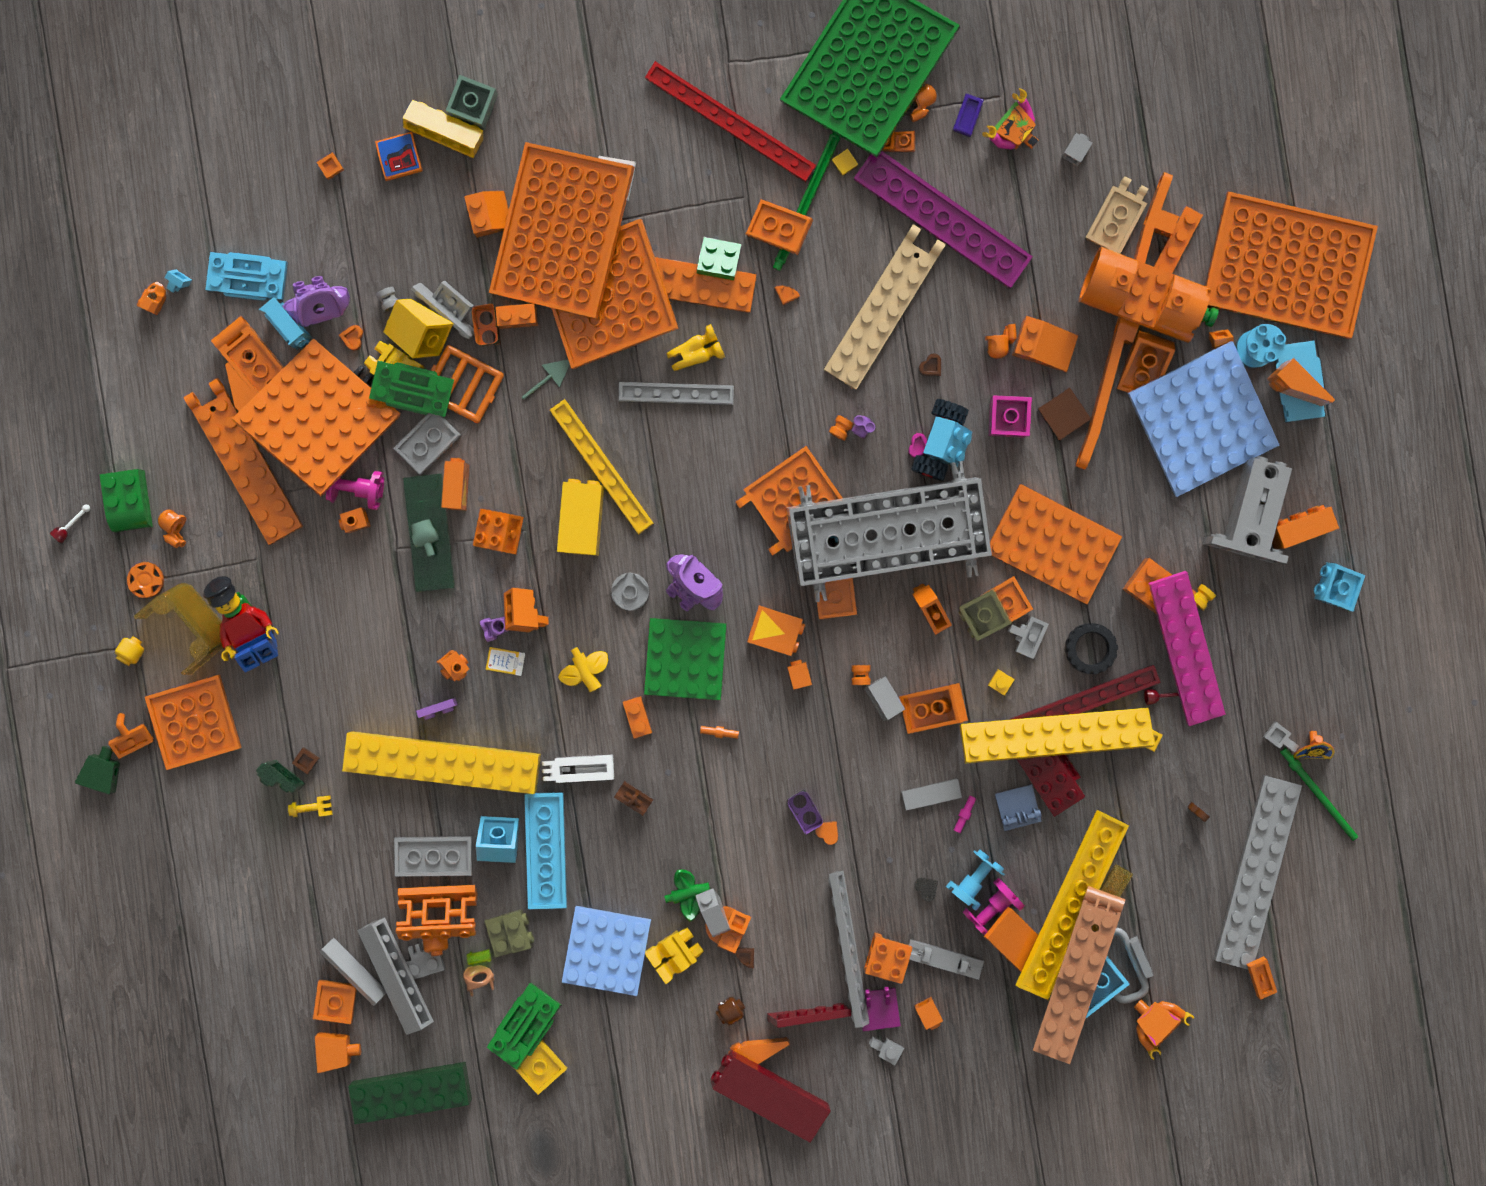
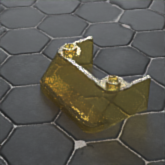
(197, 617)

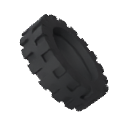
(1110, 655)

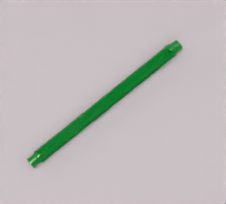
(811, 190)

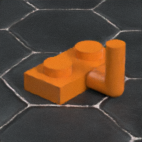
(129, 740)

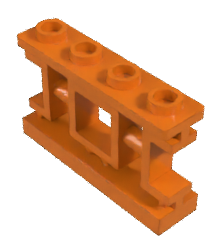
(432, 898)

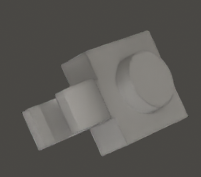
(1280, 736)
(888, 1050)

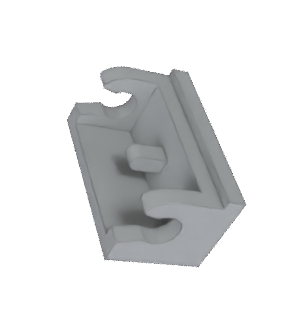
(884, 698)

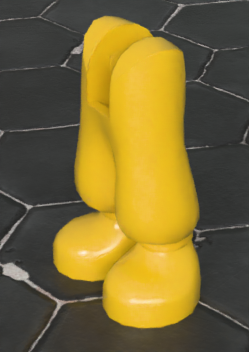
(694, 351)

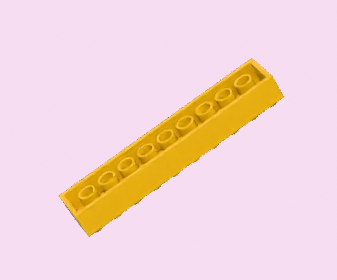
(441, 762)

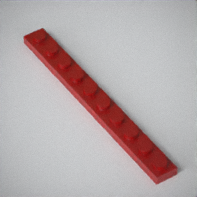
(730, 121)

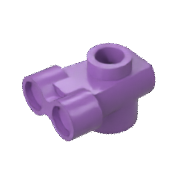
(863, 426)
(493, 628)

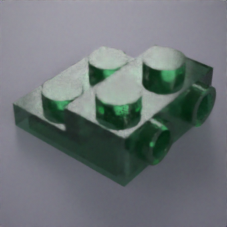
(275, 773)

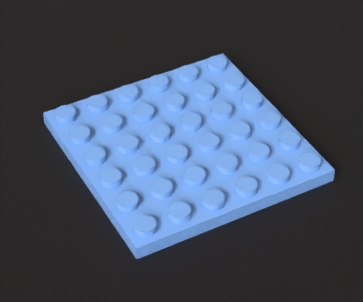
(1203, 419)

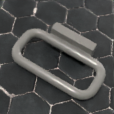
(1140, 966)

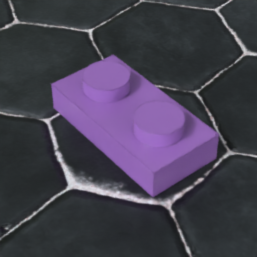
(429, 712)

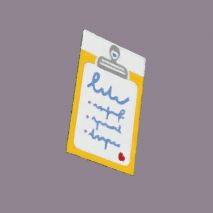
(505, 661)

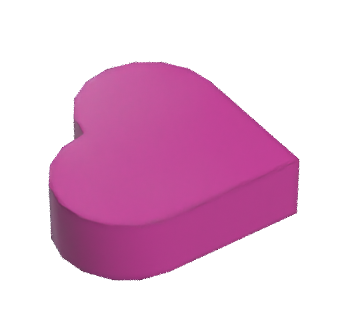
(918, 445)

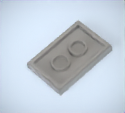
(427, 442)

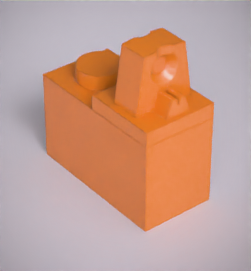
(931, 608)
(520, 611)

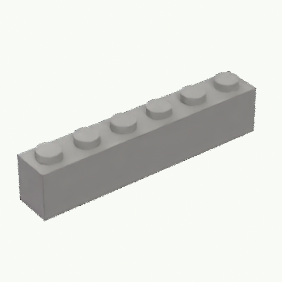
(395, 976)

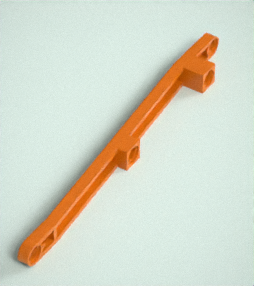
(1125, 331)

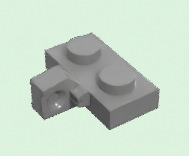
(1029, 636)

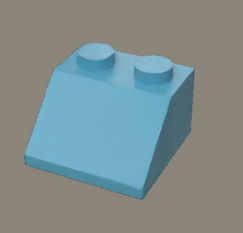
(497, 839)

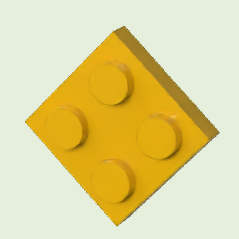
(541, 1068)

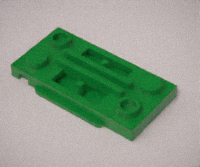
(411, 388)
(524, 1026)

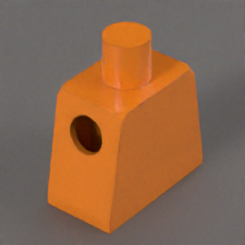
(334, 1051)

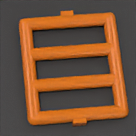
(482, 367)

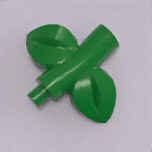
(686, 893)

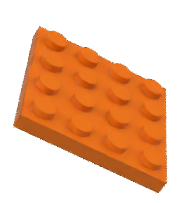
(193, 722)

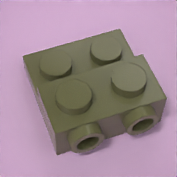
(984, 615)
(509, 933)

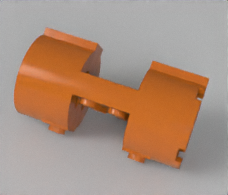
(1144, 294)

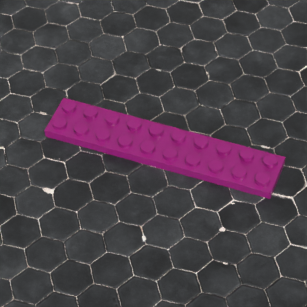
(943, 218)

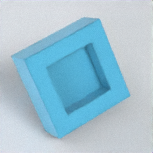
(176, 280)

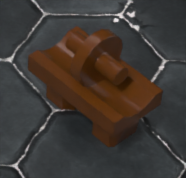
(633, 798)

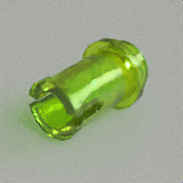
(478, 957)

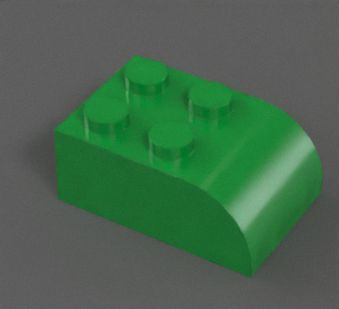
(126, 500)

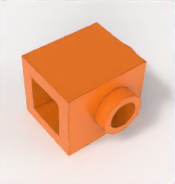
(354, 520)

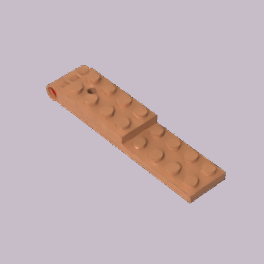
(1079, 975)

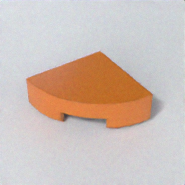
(786, 294)

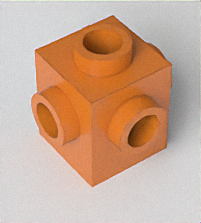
(448, 662)

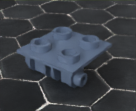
(1018, 807)

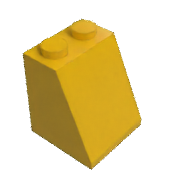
(417, 329)

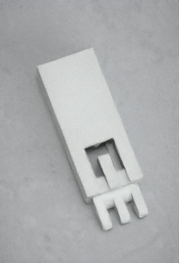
(587, 768)

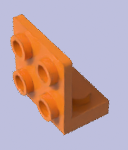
(498, 531)
(887, 959)

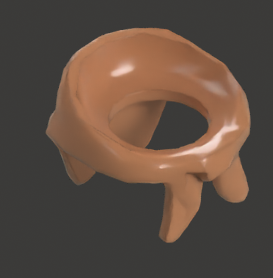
(471, 972)

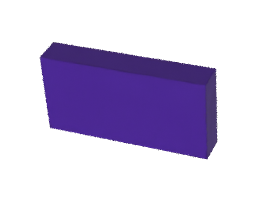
(968, 115)

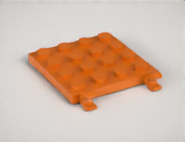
(780, 490)

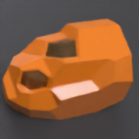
(153, 298)

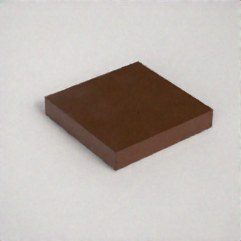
(1064, 414)

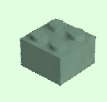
(472, 102)

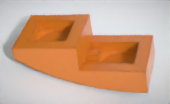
(738, 924)

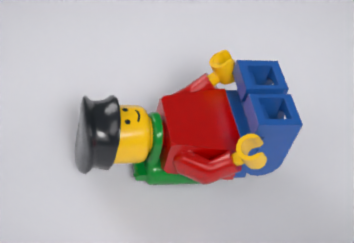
(241, 626)

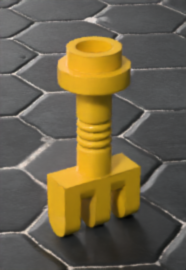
(294, 809)

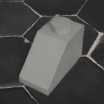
(713, 912)

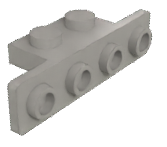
(448, 304)

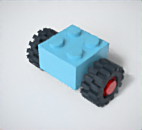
(946, 440)

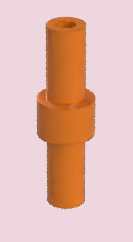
(719, 732)

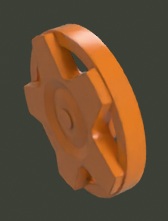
(145, 580)

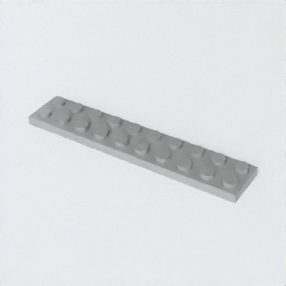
(1257, 872)

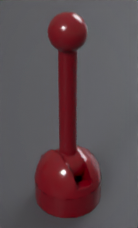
(1152, 696)

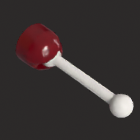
(60, 533)

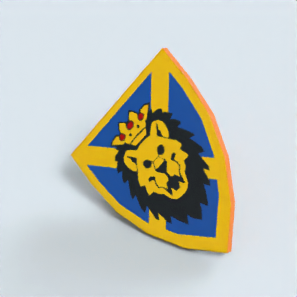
(1316, 749)

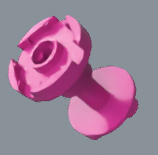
(363, 488)
(998, 903)

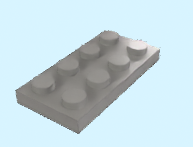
(433, 856)

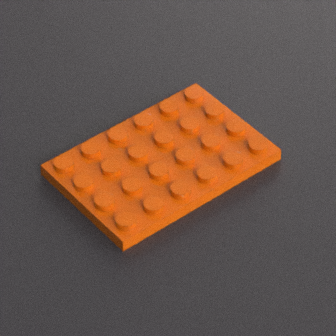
(1053, 544)

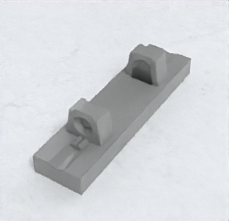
(945, 959)

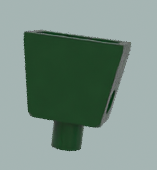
(100, 772)

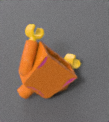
(1158, 1023)

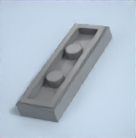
(931, 794)

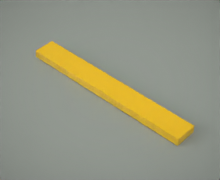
(601, 466)

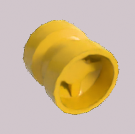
(1203, 596)

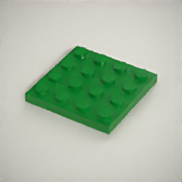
(685, 659)

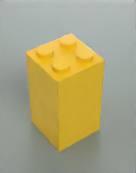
(580, 517)

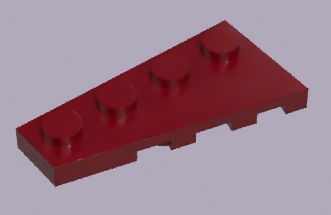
(804, 1016)

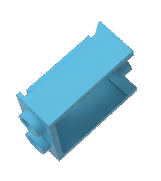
(291, 332)

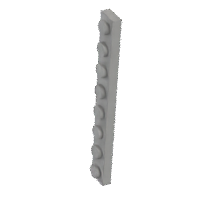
(847, 942)

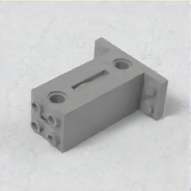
(1255, 512)

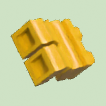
(390, 355)
(679, 952)

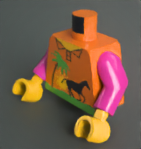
(1014, 126)

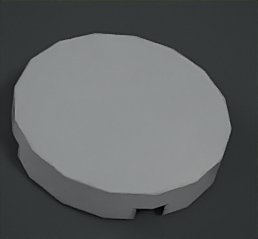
(630, 591)

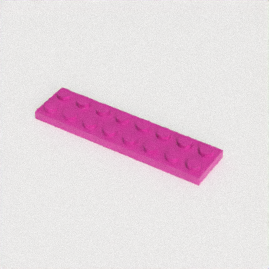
(1187, 648)

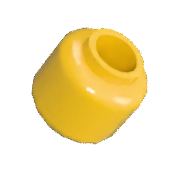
(129, 651)

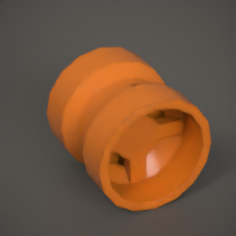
(841, 427)
(861, 670)

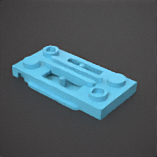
(246, 276)
(1305, 355)

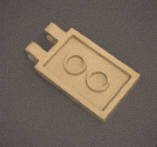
(1117, 217)

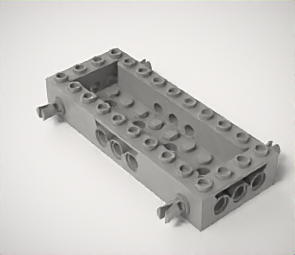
(888, 515)

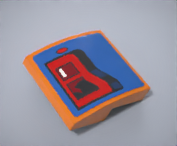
(398, 156)

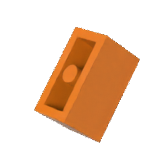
(516, 316)

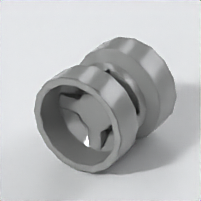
(388, 298)

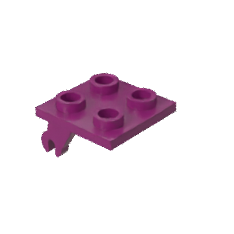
(882, 1009)

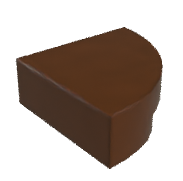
(746, 956)

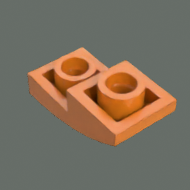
(901, 142)

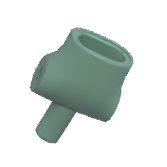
(424, 535)

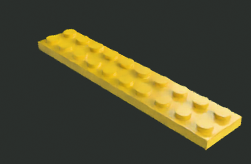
(1056, 735)
(1086, 870)

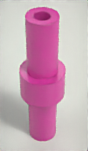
(964, 814)

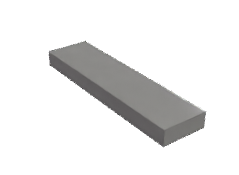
(353, 971)

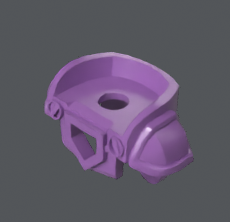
(301, 308)
(684, 570)

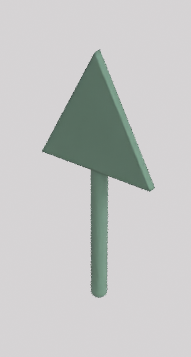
(556, 371)

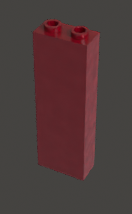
(770, 1095)

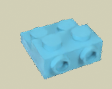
(1339, 586)

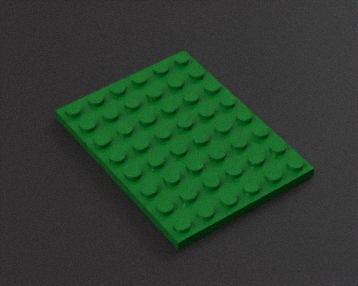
(869, 68)

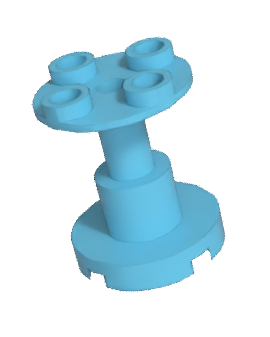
(1261, 345)
(971, 884)

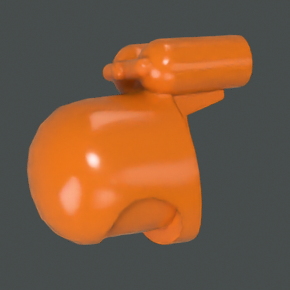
(925, 98)
(999, 344)
(172, 524)

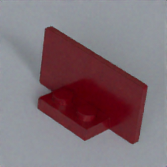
(1054, 781)

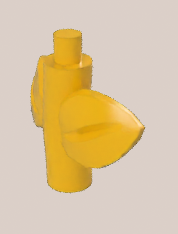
(584, 669)

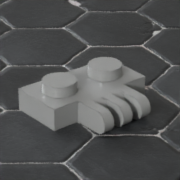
(423, 963)

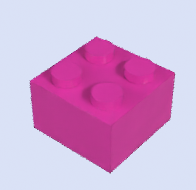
(1010, 416)

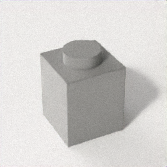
(1077, 149)

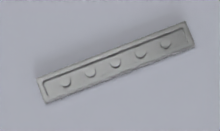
(676, 393)

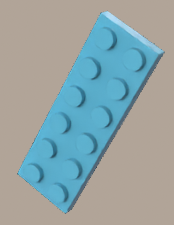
(545, 850)

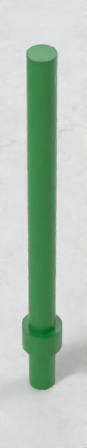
(1296, 765)

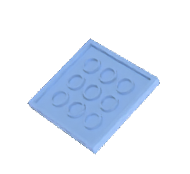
(606, 950)

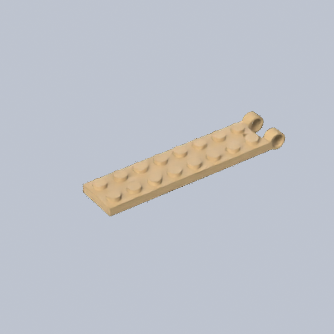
(882, 310)

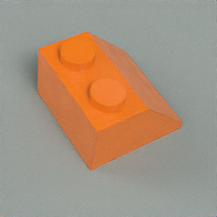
(487, 212)

